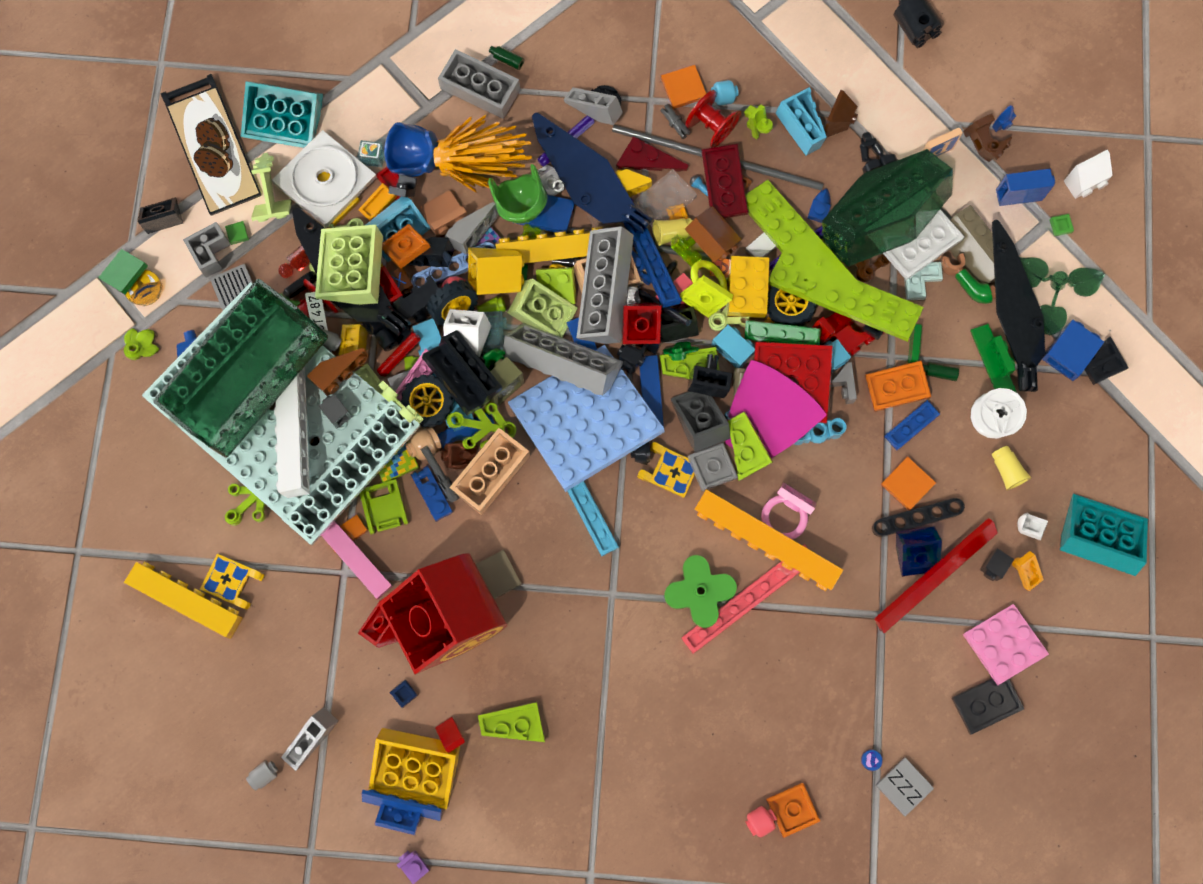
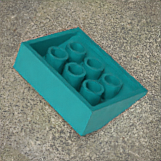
(280, 114)
(1105, 535)

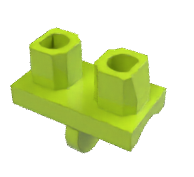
(758, 120)

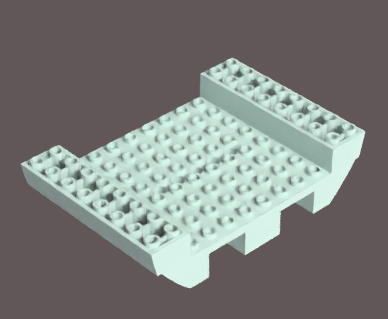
(337, 466)

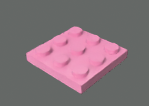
(1005, 644)

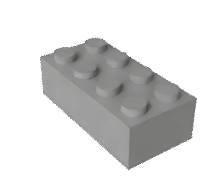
(479, 84)

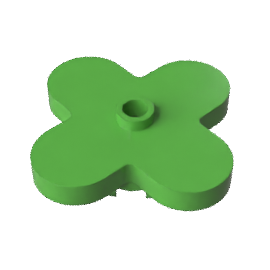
(685, 595)

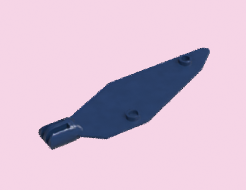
(588, 177)

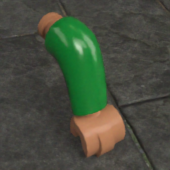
(977, 291)

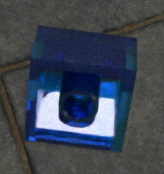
(918, 550)

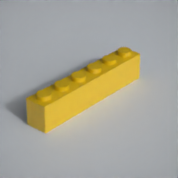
(549, 247)
(183, 600)

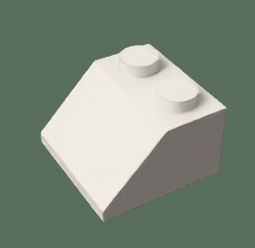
(1090, 175)

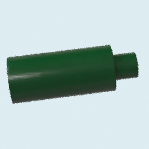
(507, 57)
(941, 371)

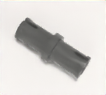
(675, 121)

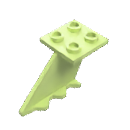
(271, 209)

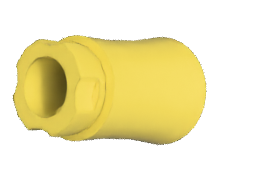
(666, 229)
(1010, 468)

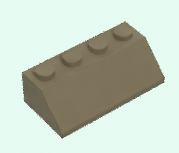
(975, 246)

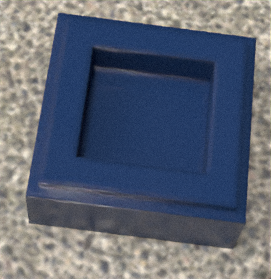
(403, 694)

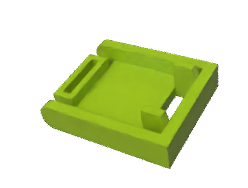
(384, 510)

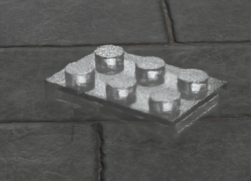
(665, 197)

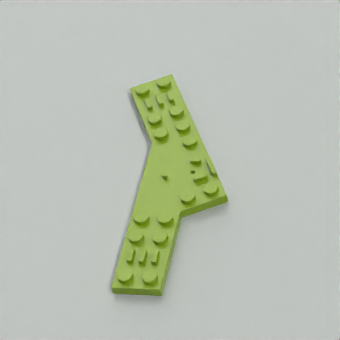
(817, 275)

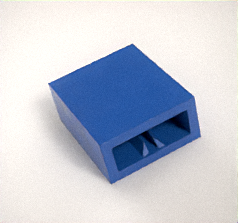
(1025, 187)
(1073, 350)

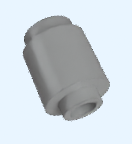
(262, 775)

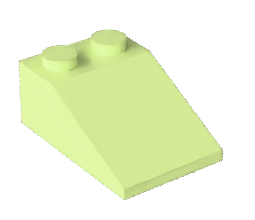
(542, 308)

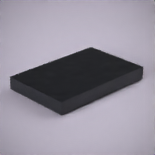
(987, 704)

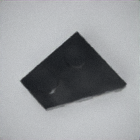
(1105, 363)

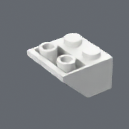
(471, 325)

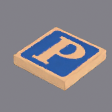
(944, 142)

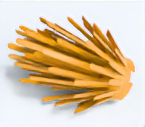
(461, 155)

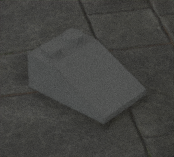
(701, 420)

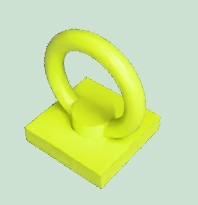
(704, 293)

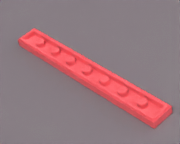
(740, 605)

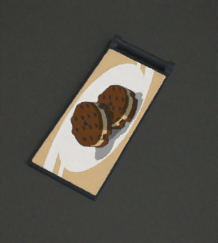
(211, 146)

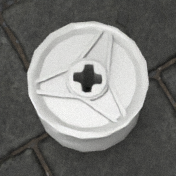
(1009, 407)

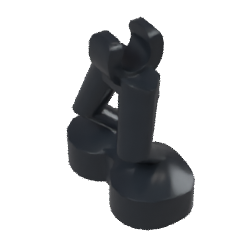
(871, 164)

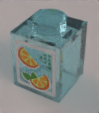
(371, 153)

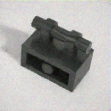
(673, 329)

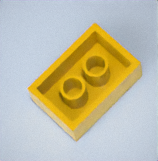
(749, 286)

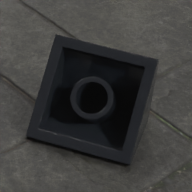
(160, 216)

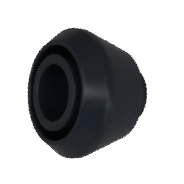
(642, 454)

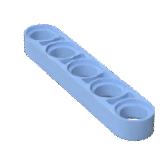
(460, 259)

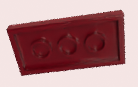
(725, 180)

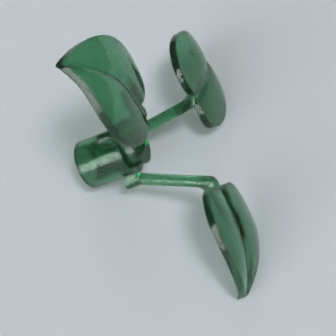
(1084, 280)

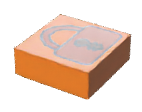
(723, 266)

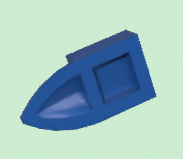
(1005, 119)
(820, 206)

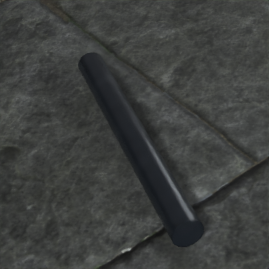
(670, 311)

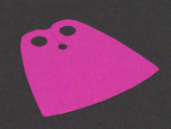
(775, 407)

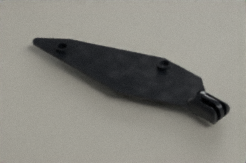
(1017, 309)
(378, 312)

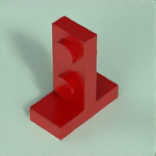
(831, 326)

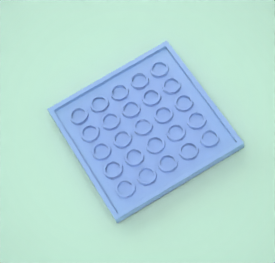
(584, 430)

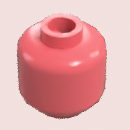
(761, 821)

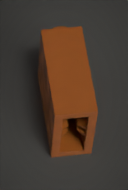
(713, 235)

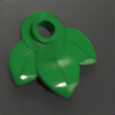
(680, 350)
(492, 357)

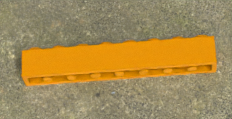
(768, 539)

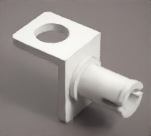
(550, 180)

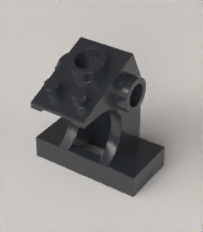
(634, 357)

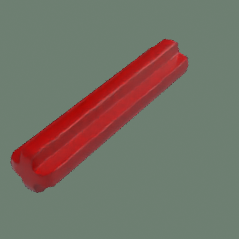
(399, 353)

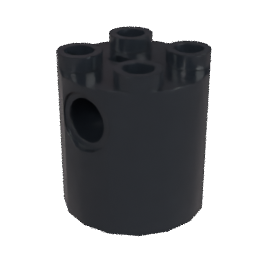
(918, 21)

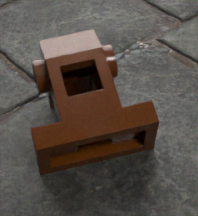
(983, 141)

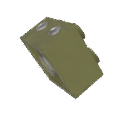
(509, 377)

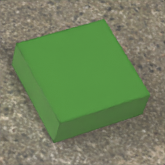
(1061, 225)
(237, 233)

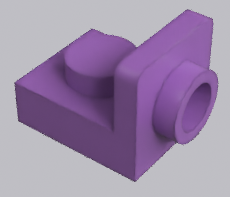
(413, 866)

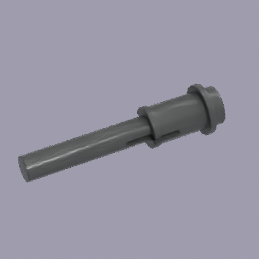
(444, 481)

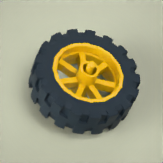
(454, 296)
(798, 318)
(428, 382)

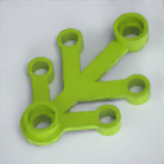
(484, 424)
(244, 506)

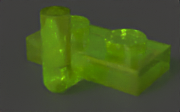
(684, 250)

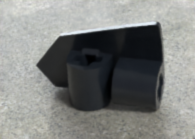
(385, 337)

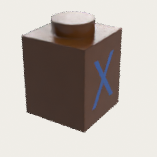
(402, 281)

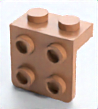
(442, 213)

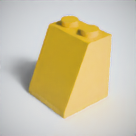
(495, 270)

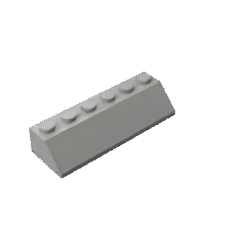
(605, 285)
(561, 358)

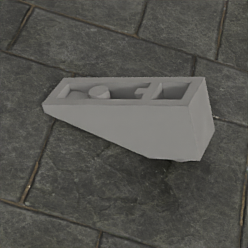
(596, 105)
(471, 228)
(309, 738)

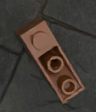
(334, 371)

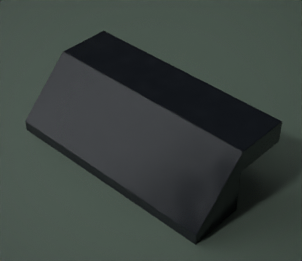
(462, 373)

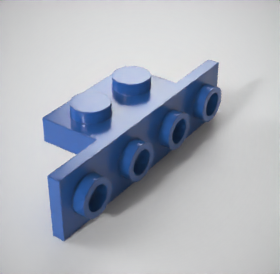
(399, 813)

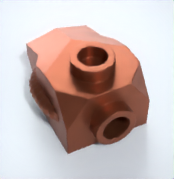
(456, 456)

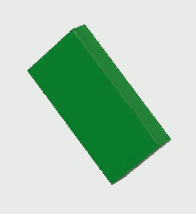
(914, 344)

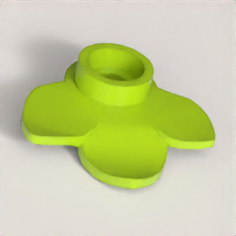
(141, 342)

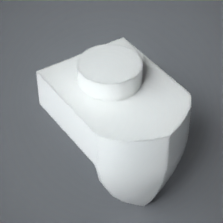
(1031, 526)

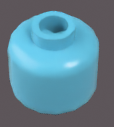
(725, 92)

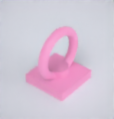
(795, 501)

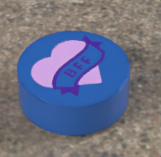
(871, 760)

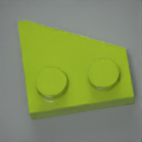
(559, 281)

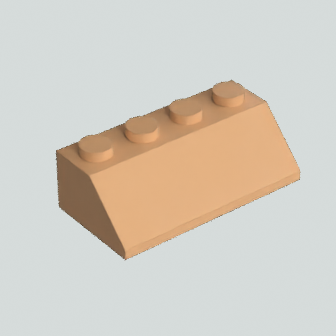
(490, 471)

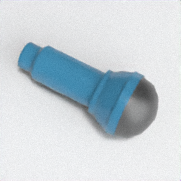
(697, 182)

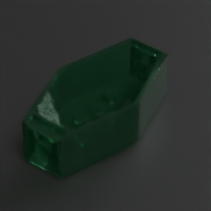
(917, 192)

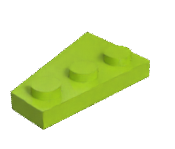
(683, 367)
(747, 446)
(513, 723)

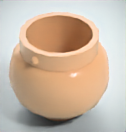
(420, 439)

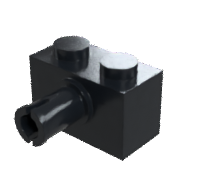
(709, 379)

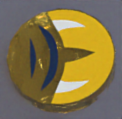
(145, 289)

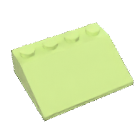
(349, 264)

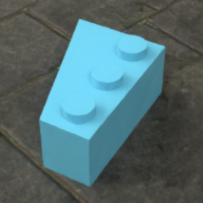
(801, 121)

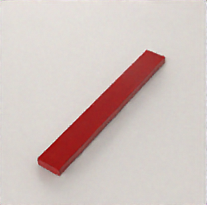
(936, 575)

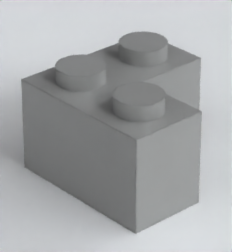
(204, 246)

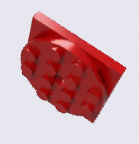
(806, 363)

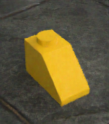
(633, 182)

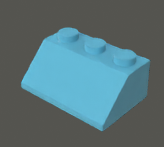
(398, 216)

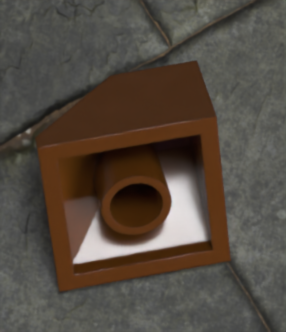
(841, 115)

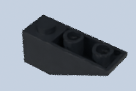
(437, 255)

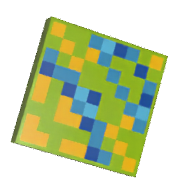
(399, 465)

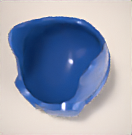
(410, 150)

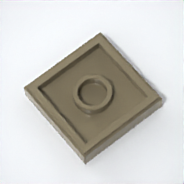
(498, 574)

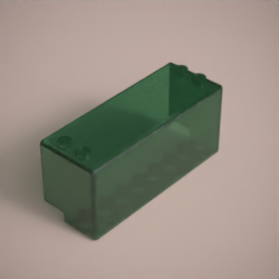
(241, 368)

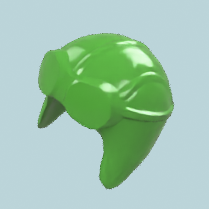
(519, 198)

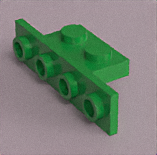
(995, 357)

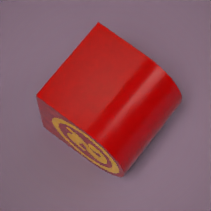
(442, 612)

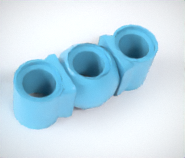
(827, 432)

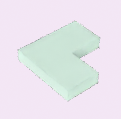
(915, 285)

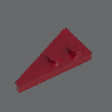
(644, 156)

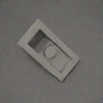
(846, 379)

